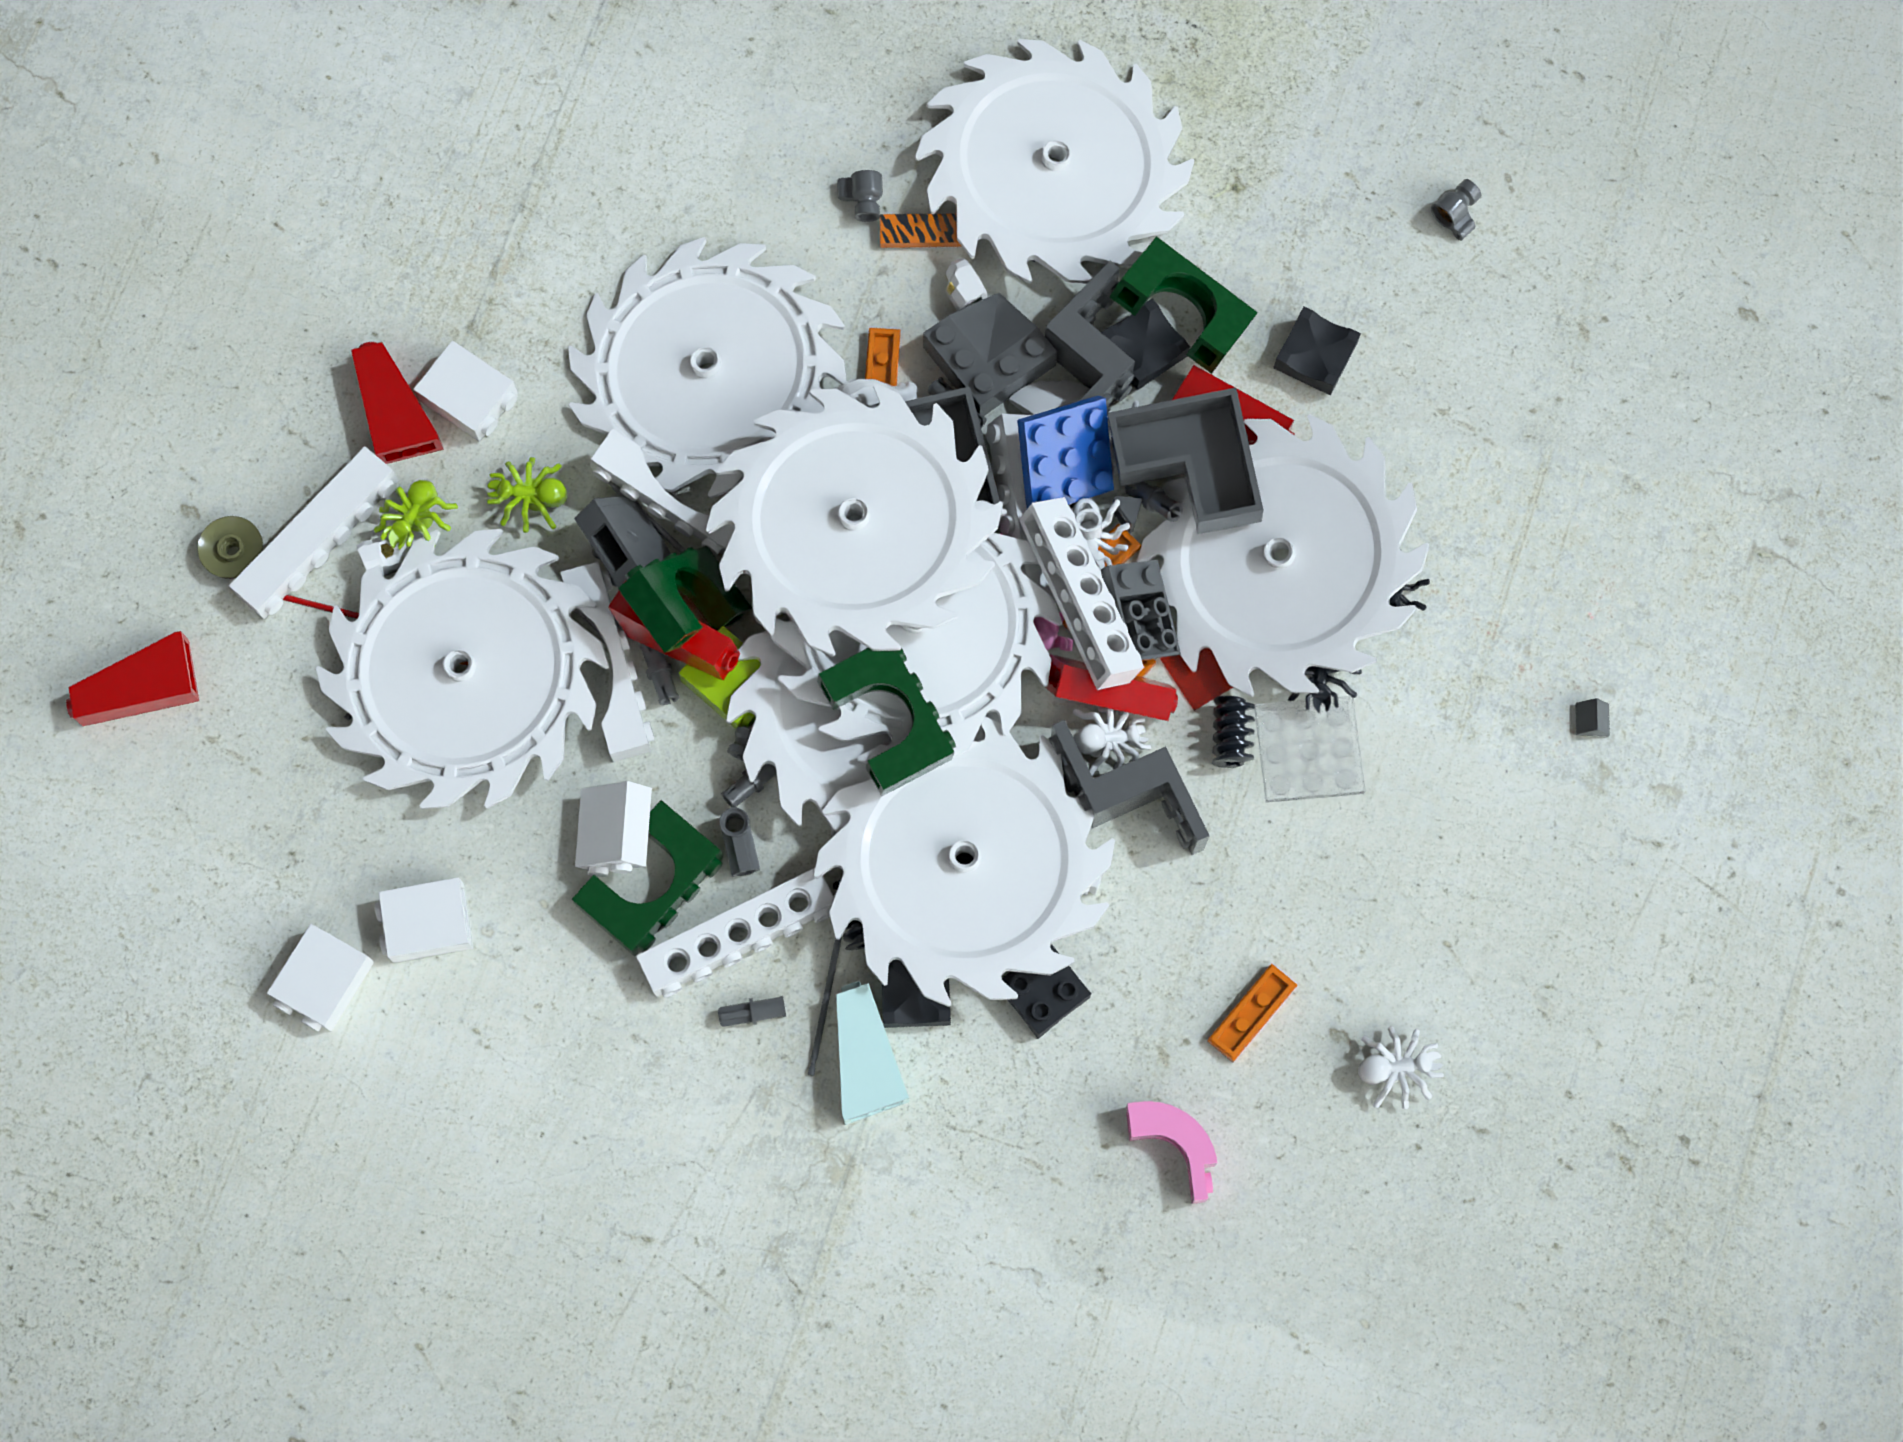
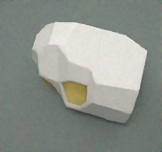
(963, 284)
(380, 552)

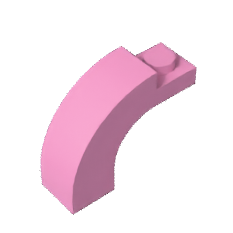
(1181, 1130)

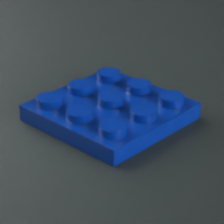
(1066, 452)

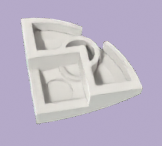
(1047, 395)

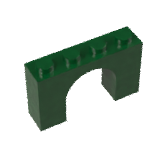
(1166, 270)
(657, 603)
(885, 671)
(637, 923)

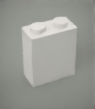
(466, 391)
(613, 828)
(424, 920)
(319, 979)

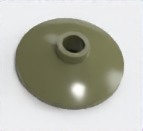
(220, 537)

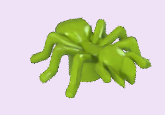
(534, 492)
(416, 514)

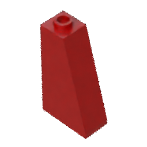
(1202, 382)
(392, 411)
(705, 651)
(138, 684)
(1141, 696)

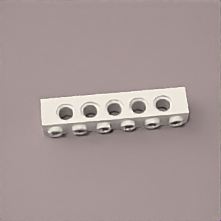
(1081, 593)
(747, 915)

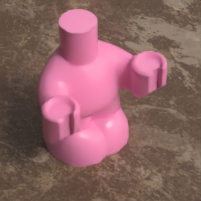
(1049, 634)

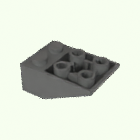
(1143, 607)

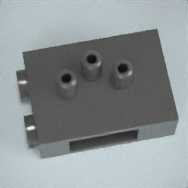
(620, 535)

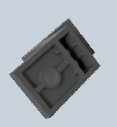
(1084, 348)
(1131, 788)

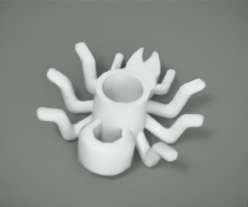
(1091, 527)
(1102, 738)
(1394, 1067)

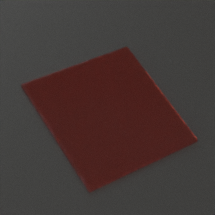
(1198, 686)

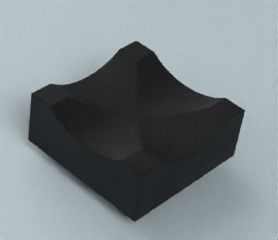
(1149, 342)
(1316, 351)
(1046, 998)
(906, 1005)

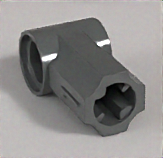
(739, 844)

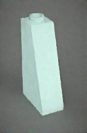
(867, 1062)

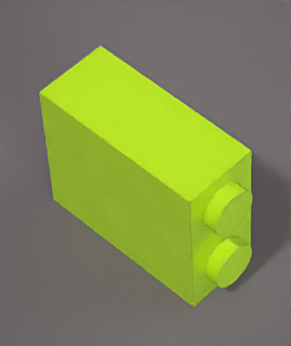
(718, 692)

